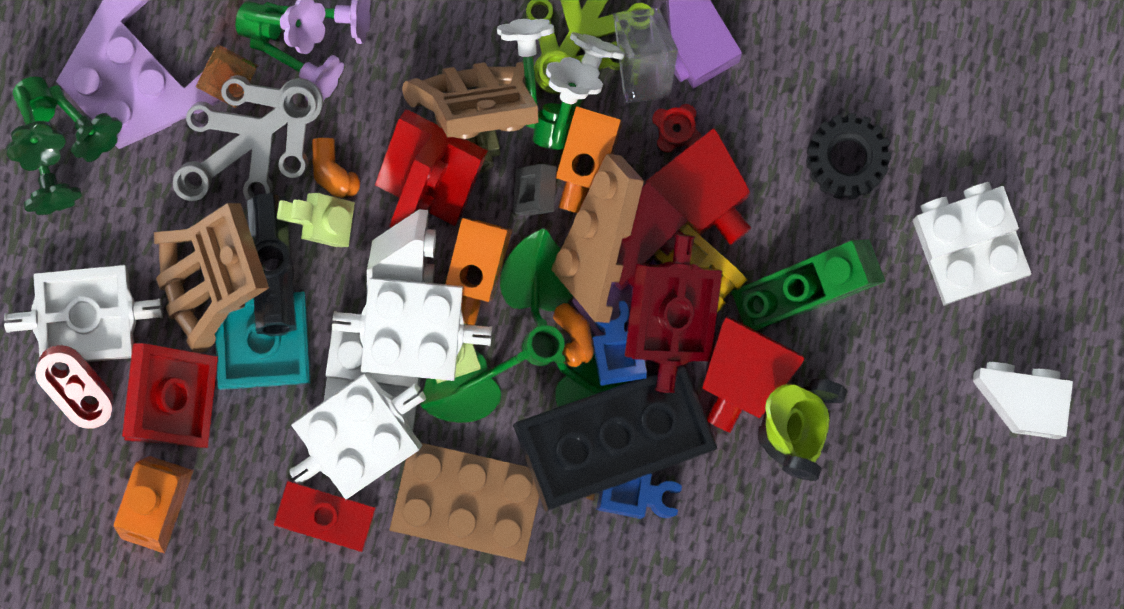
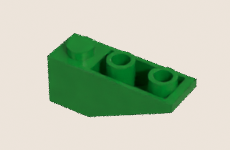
(809, 284)

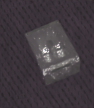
(648, 56)

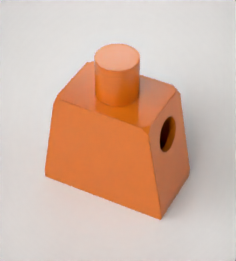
(591, 135)
(486, 248)
(152, 503)

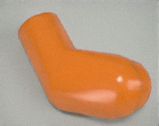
(329, 173)
(578, 327)

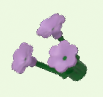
(302, 29)

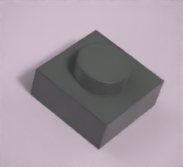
(534, 190)

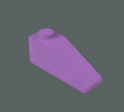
(701, 41)

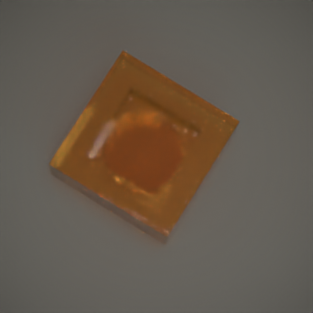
(220, 68)

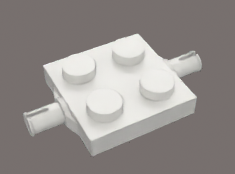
(85, 312)
(412, 328)
(357, 434)

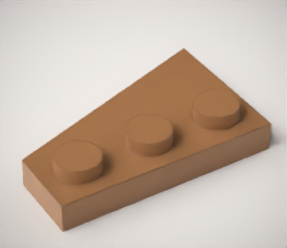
(592, 246)

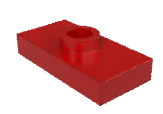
(325, 516)

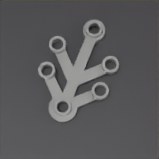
(254, 134)

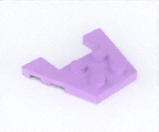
(122, 78)

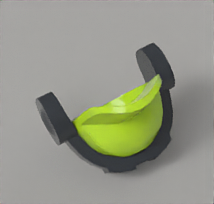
(798, 425)

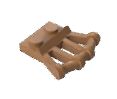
(495, 104)
(228, 265)

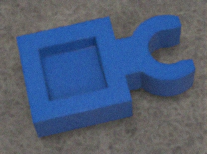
(610, 351)
(634, 497)

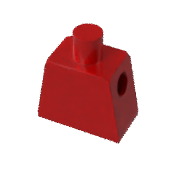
(705, 188)
(745, 372)

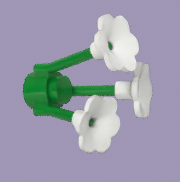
(568, 77)

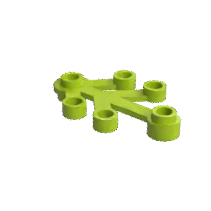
(579, 21)

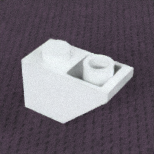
(404, 251)
(1025, 402)

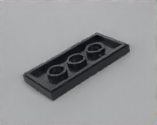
(613, 438)

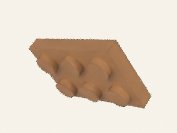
(466, 502)

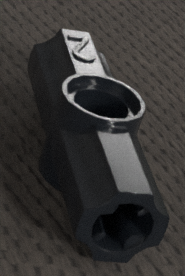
(275, 306)

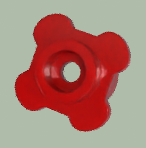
(666, 119)

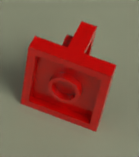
(429, 170)
(169, 396)

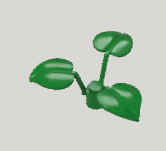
(524, 283)

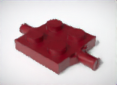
(673, 313)

